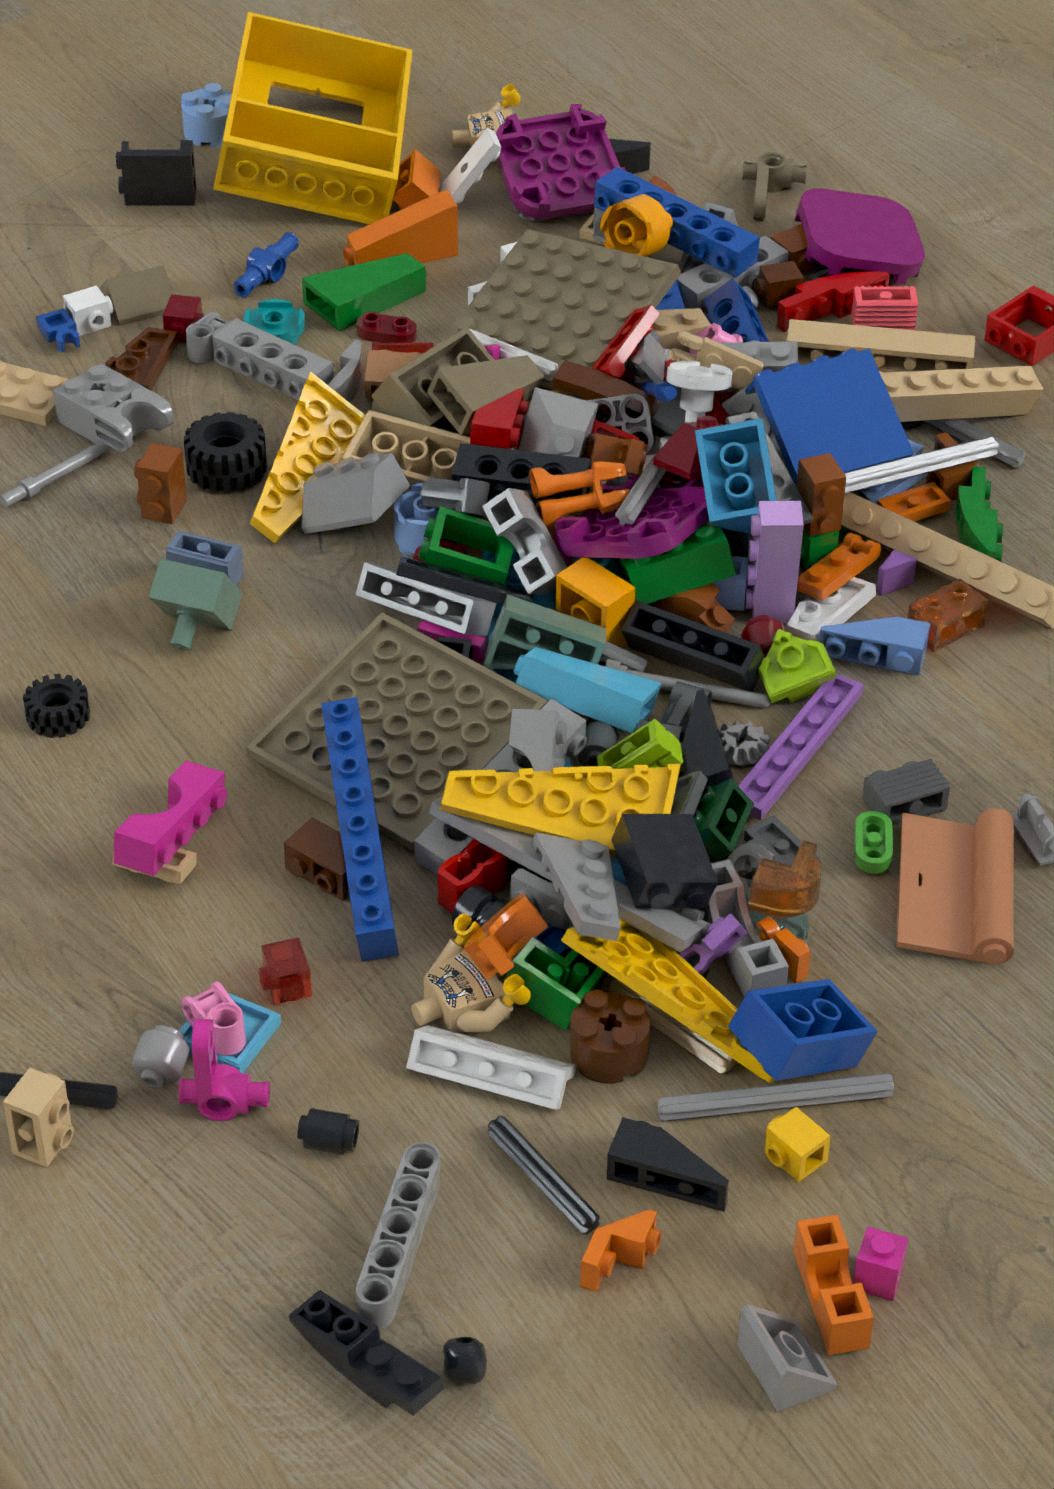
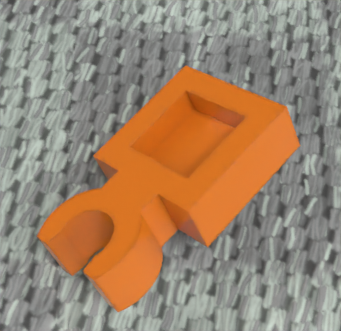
(792, 948)

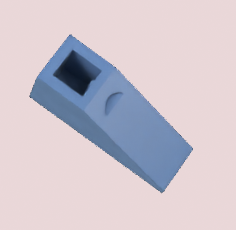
(881, 643)

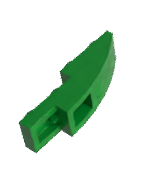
(974, 518)

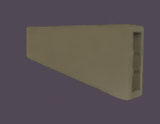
(468, 387)

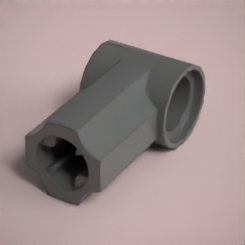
(461, 496)
(681, 705)

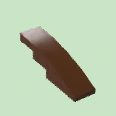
(597, 385)

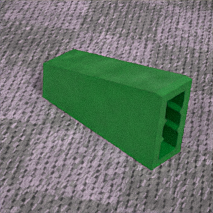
(373, 286)

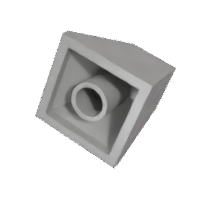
(558, 424)

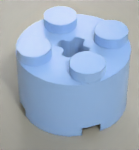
(205, 114)
(411, 520)

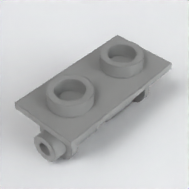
(1035, 829)

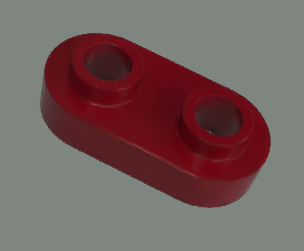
(386, 328)

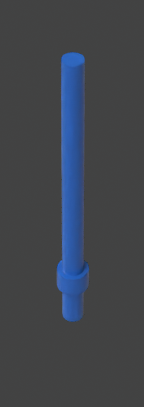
(662, 391)

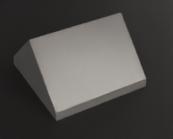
(782, 1357)

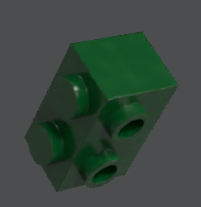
(722, 817)

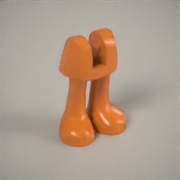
(546, 484)

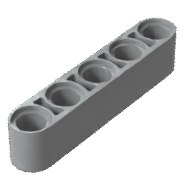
(398, 1234)

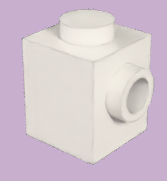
(89, 309)

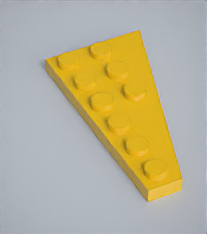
(316, 434)
(563, 801)
(668, 984)

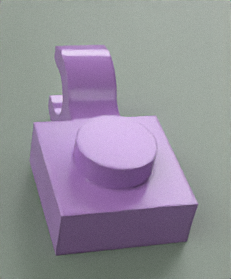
(720, 938)

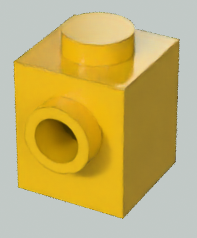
(796, 1144)

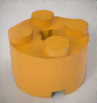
(636, 226)

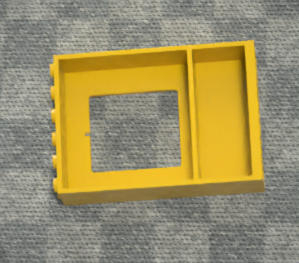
(309, 157)

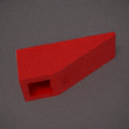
(500, 421)

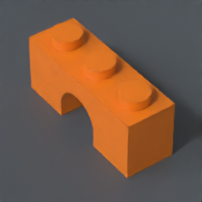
(837, 1304)

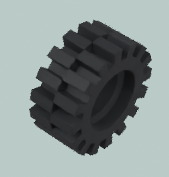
(53, 692)

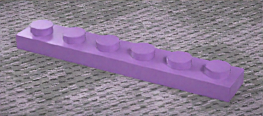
(799, 743)

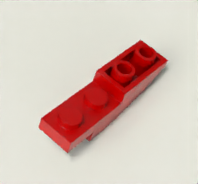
(826, 296)

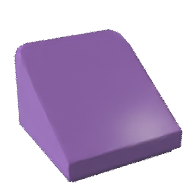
(895, 572)

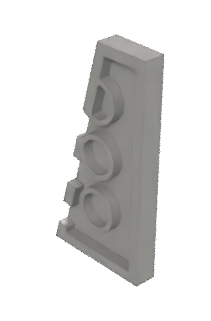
(585, 880)

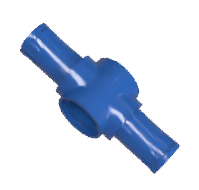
(266, 264)

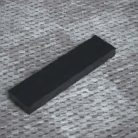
(458, 581)

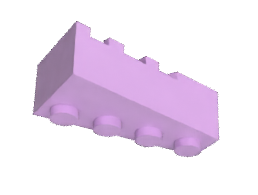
(774, 559)

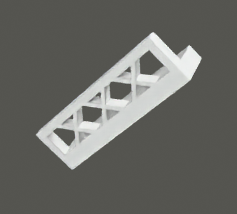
(489, 1066)

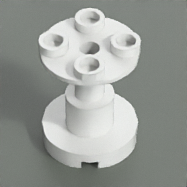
(697, 387)

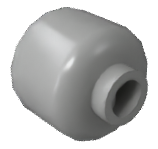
(160, 1056)

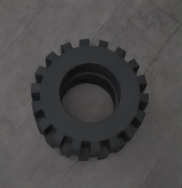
(225, 452)

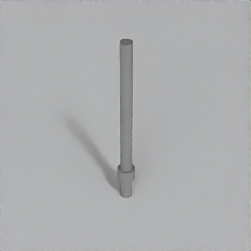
(31, 485)

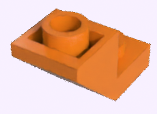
(621, 1241)

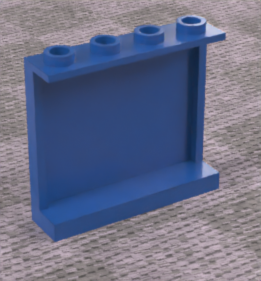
(833, 409)

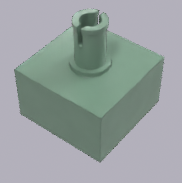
(193, 598)

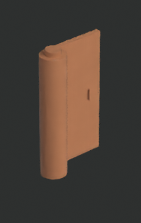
(964, 888)

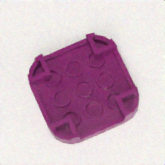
(554, 161)
(860, 233)
(661, 525)

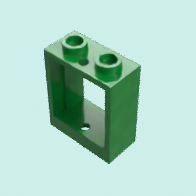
(471, 532)

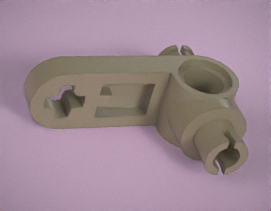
(771, 175)

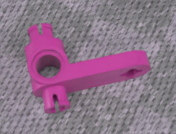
(218, 1088)

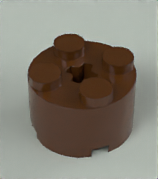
(609, 1036)

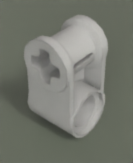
(200, 337)

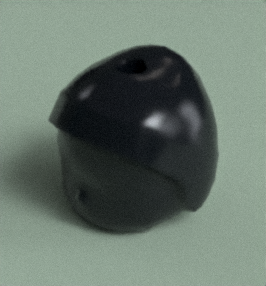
(464, 1360)

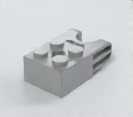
(109, 406)

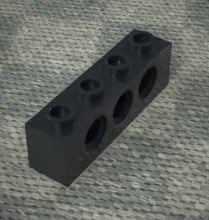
(511, 468)

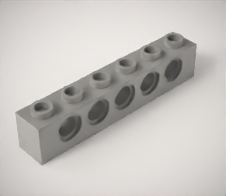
(437, 840)

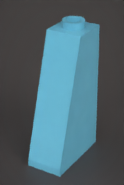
(588, 688)

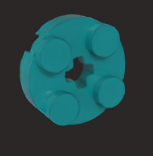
(288, 324)

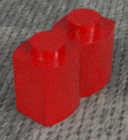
(475, 866)

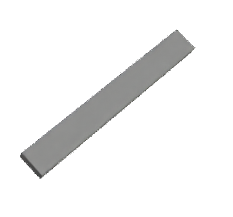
(658, 923)

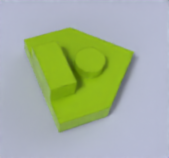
(794, 667)

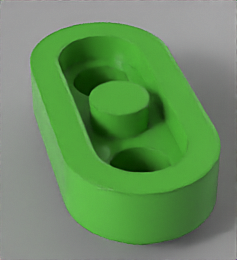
(873, 842)

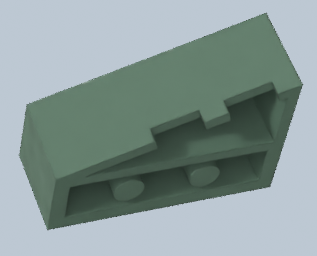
(529, 625)

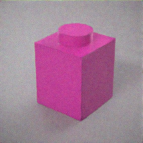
(880, 1262)

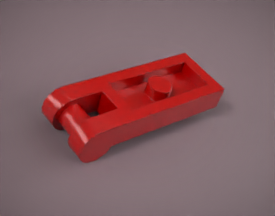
(625, 341)

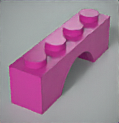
(151, 840)

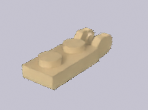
(710, 351)

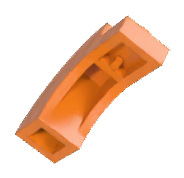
(504, 936)

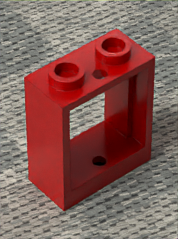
(1031, 305)

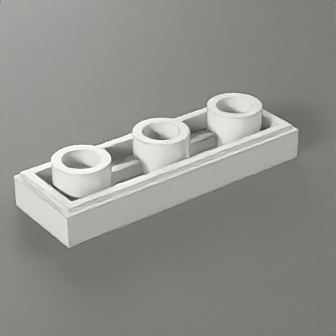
(472, 165)

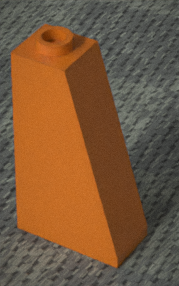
(422, 230)

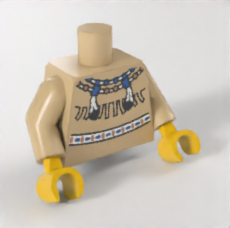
(491, 119)
(460, 992)

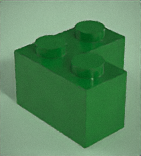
(555, 981)

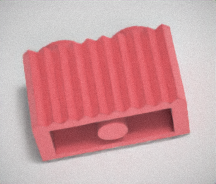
(885, 307)

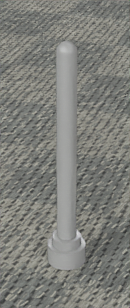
(718, 692)

